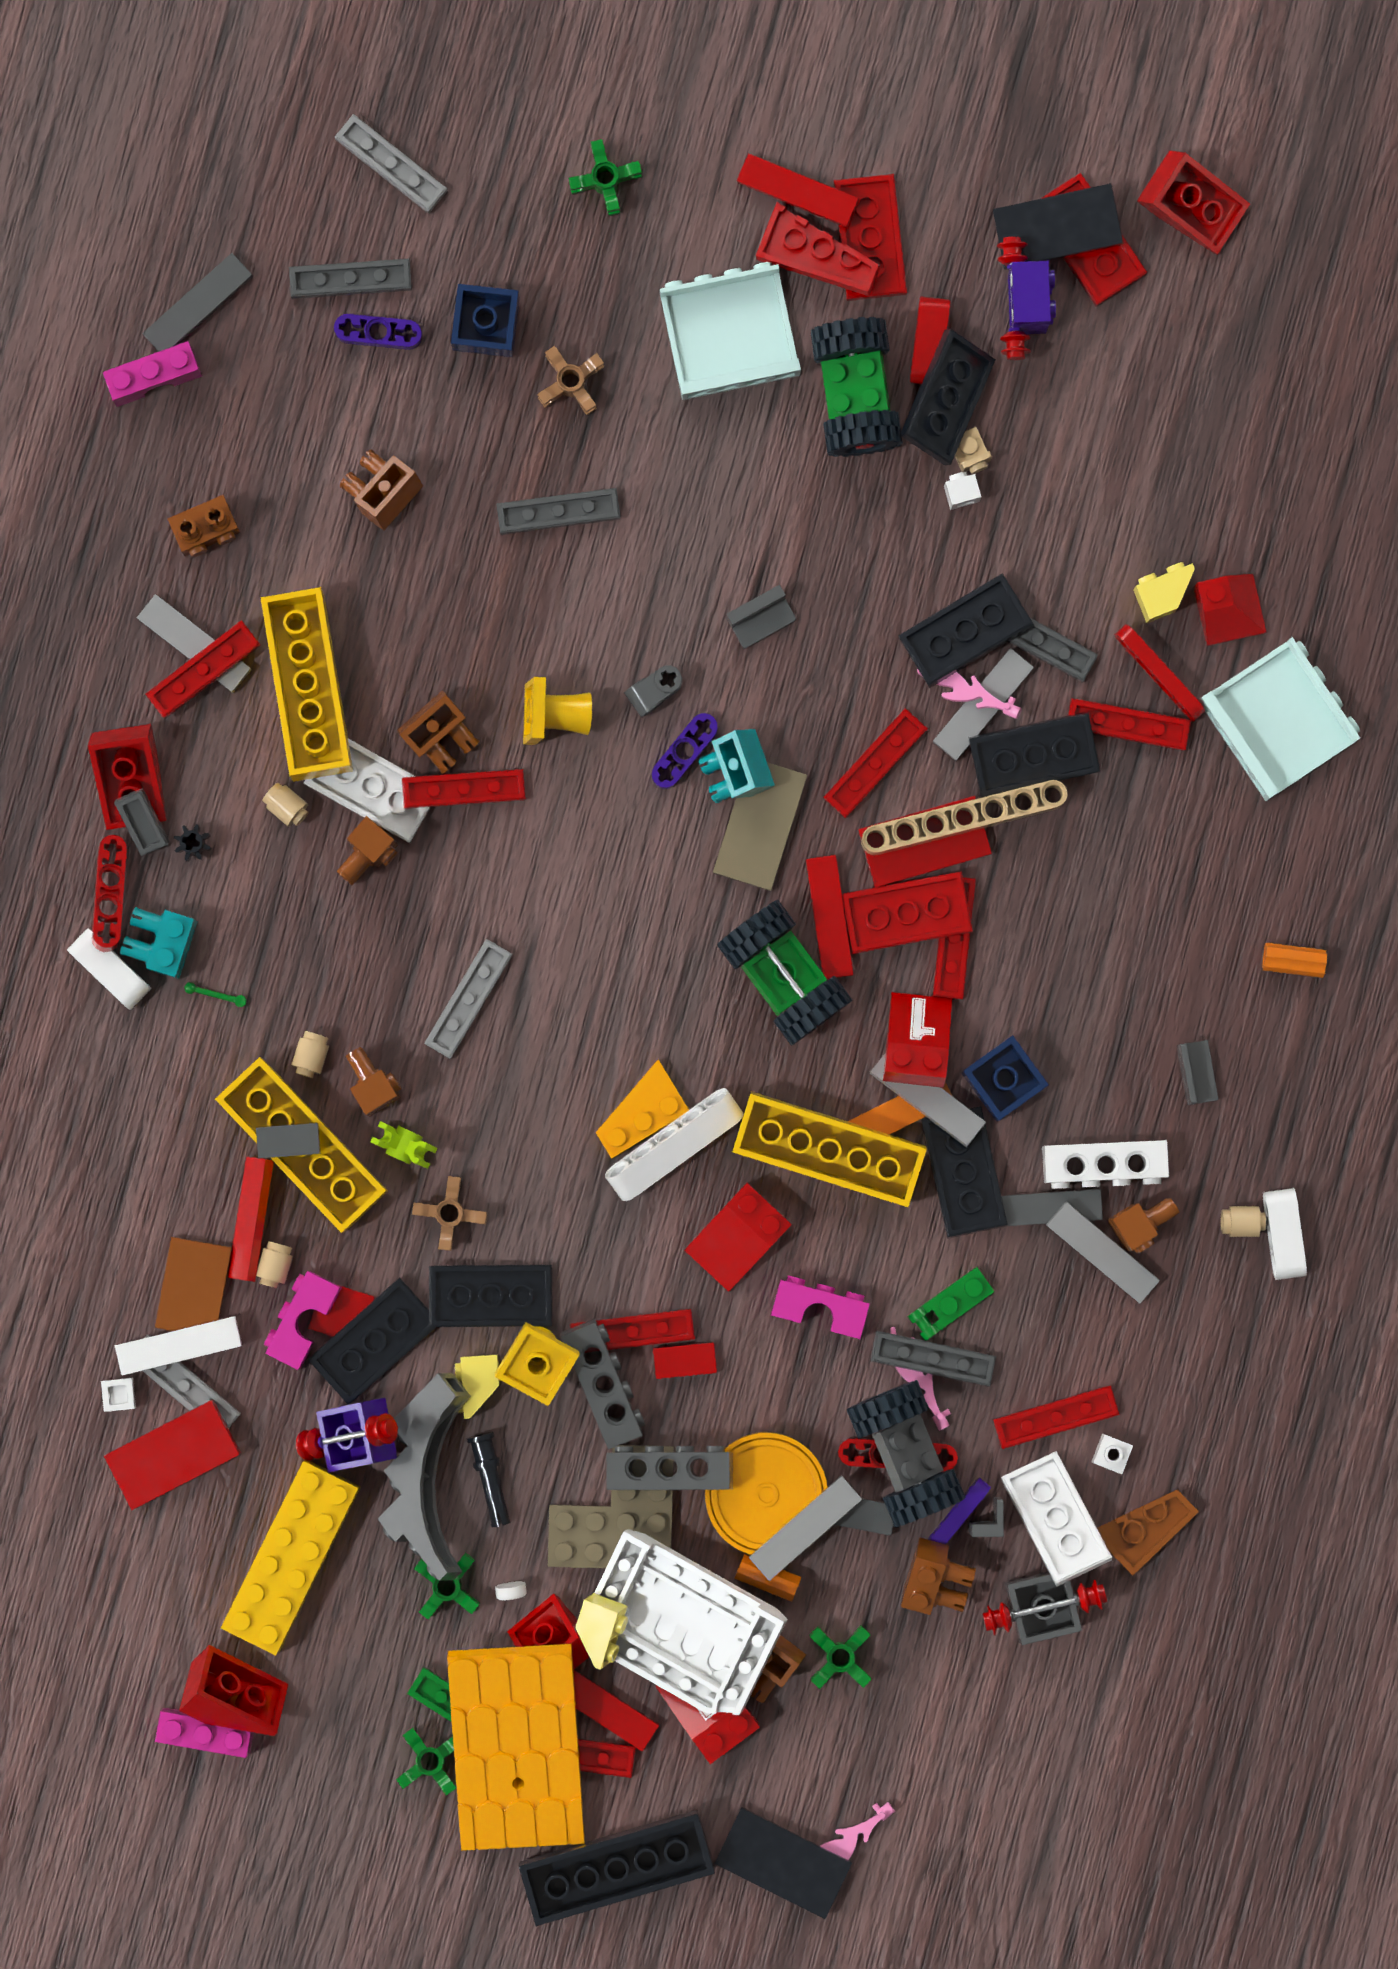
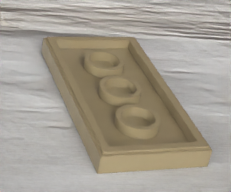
(760, 830)

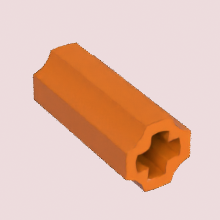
(1294, 960)
(781, 1585)

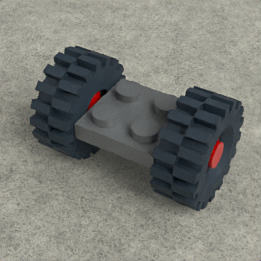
(906, 1453)

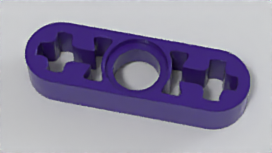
(401, 326)
(693, 729)
(960, 1512)

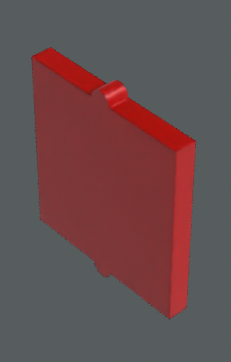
(345, 1308)

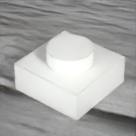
(118, 1394)

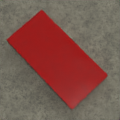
(875, 232)
(1102, 270)
(929, 856)
(907, 912)
(172, 1454)

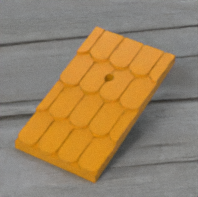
(516, 1747)

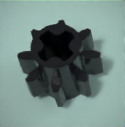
(189, 834)

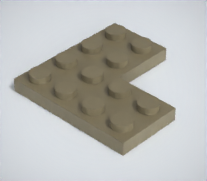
(589, 1534)

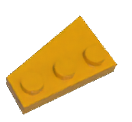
(642, 1112)

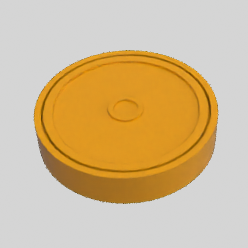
(770, 1486)

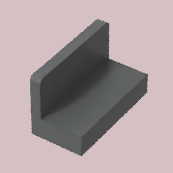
(761, 617)
(1197, 1072)
(990, 1528)

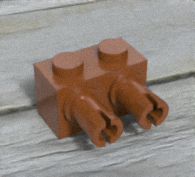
(386, 492)
(204, 526)
(431, 724)
(370, 847)
(374, 1087)
(1138, 1226)
(927, 1571)
(779, 1668)

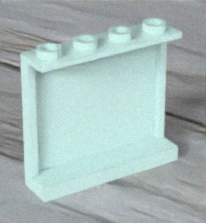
(729, 331)
(1280, 718)

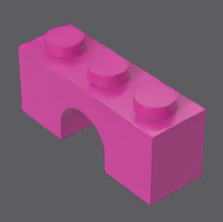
(164, 367)
(847, 1312)
(287, 1342)
(184, 1731)

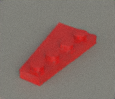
(814, 253)

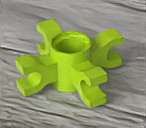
(404, 1145)

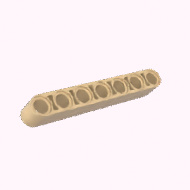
(975, 807)

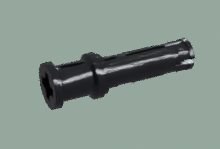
(486, 1464)

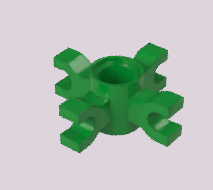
(622, 173)
(459, 1595)
(851, 1645)
(417, 1770)

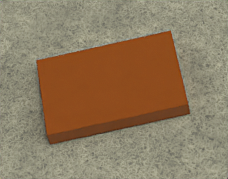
(192, 1284)

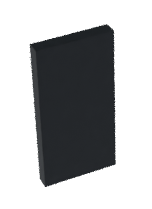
(1062, 223)
(947, 397)
(966, 630)
(1034, 754)
(965, 1181)
(490, 1295)
(373, 1341)
(783, 1863)

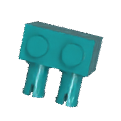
(742, 765)
(171, 943)

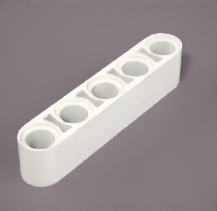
(674, 1144)

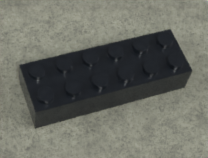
(616, 1867)

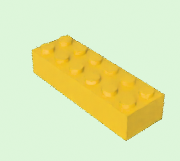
(306, 684)
(829, 1149)
(331, 1180)
(290, 1557)

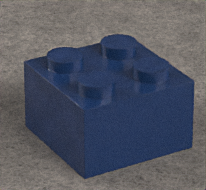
(485, 320)
(1004, 1078)

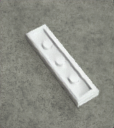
(178, 1345)

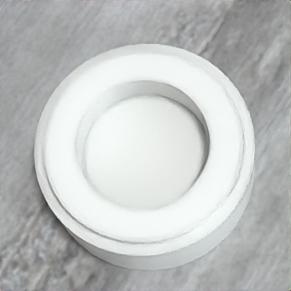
(511, 1590)

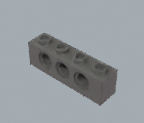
(614, 1430)
(717, 1477)

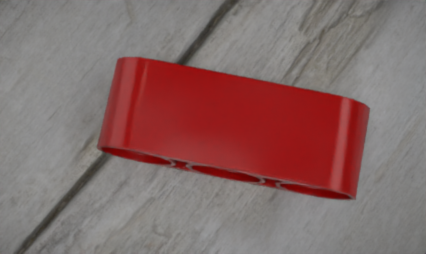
(930, 326)

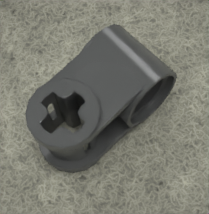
(649, 693)

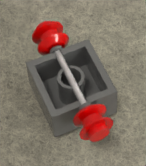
(1043, 1609)

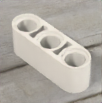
(109, 970)
(1284, 1234)

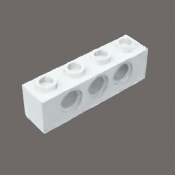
(1152, 1152)

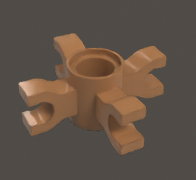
(558, 389)
(447, 1228)

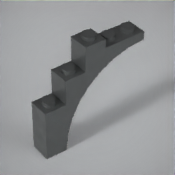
(413, 1474)

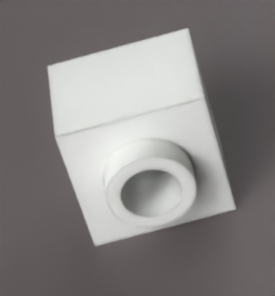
(962, 490)
(1101, 1454)

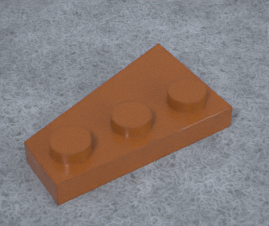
(1144, 1531)

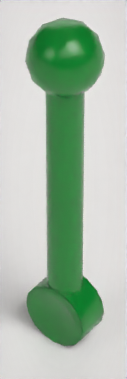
(239, 1000)

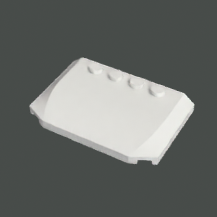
(688, 1625)

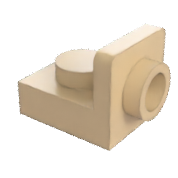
(972, 452)

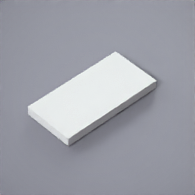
(373, 792)
(1056, 1518)

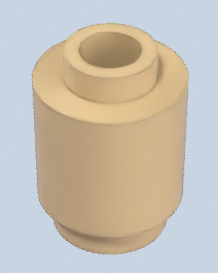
(285, 804)
(310, 1054)
(1243, 1221)
(274, 1264)

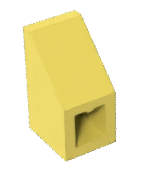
(1163, 594)
(478, 1379)
(599, 1628)

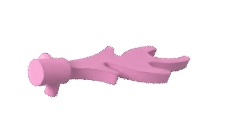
(963, 693)
(925, 1383)
(847, 1844)

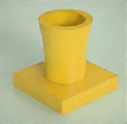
(553, 711)
(537, 1376)

